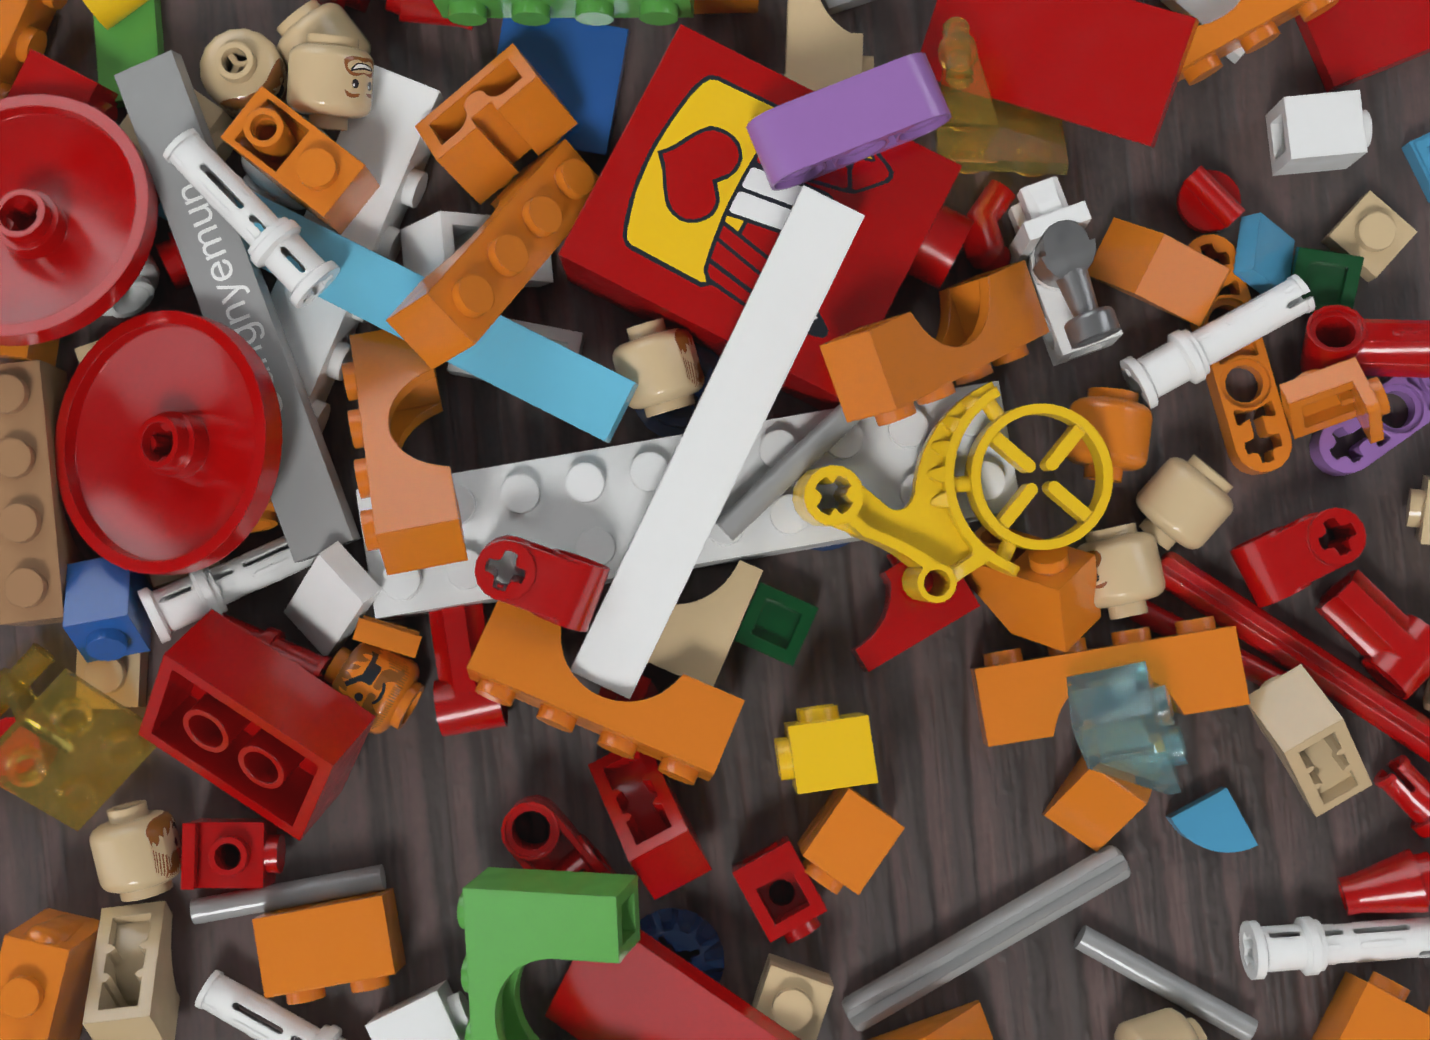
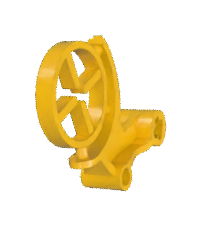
(930, 528)

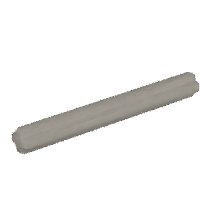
(986, 937)

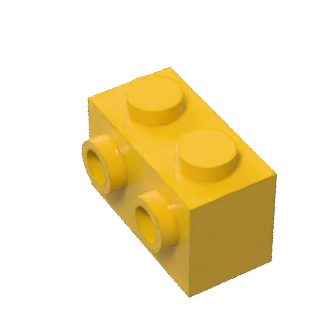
(826, 750)

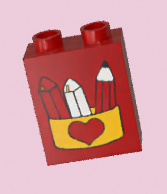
(692, 218)

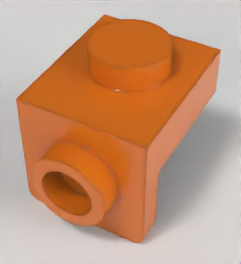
(1334, 396)

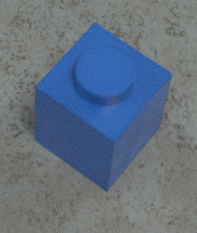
(105, 610)

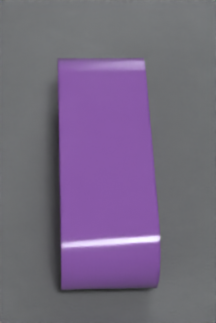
(848, 121)

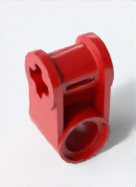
(1292, 557)
(555, 584)
(563, 849)

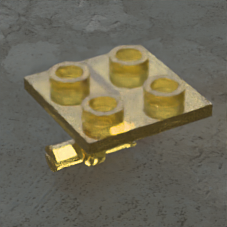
(986, 131)
(66, 744)

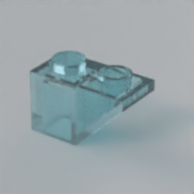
(1125, 727)

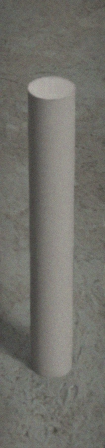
(785, 473)
(288, 894)
(1165, 983)

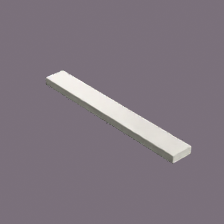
(717, 441)

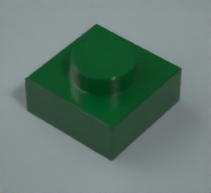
(1329, 276)
(776, 624)

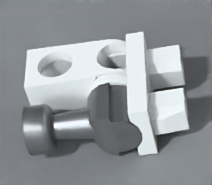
(1058, 259)

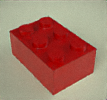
(254, 723)

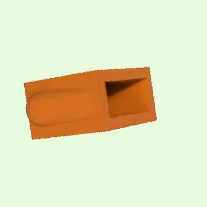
(46, 976)

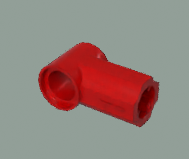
(1379, 345)
(1391, 642)
(456, 703)

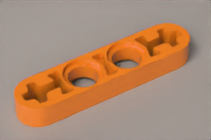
(1256, 361)

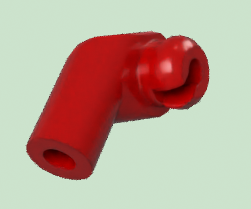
(984, 242)

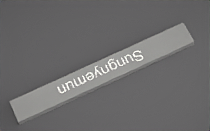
(235, 294)

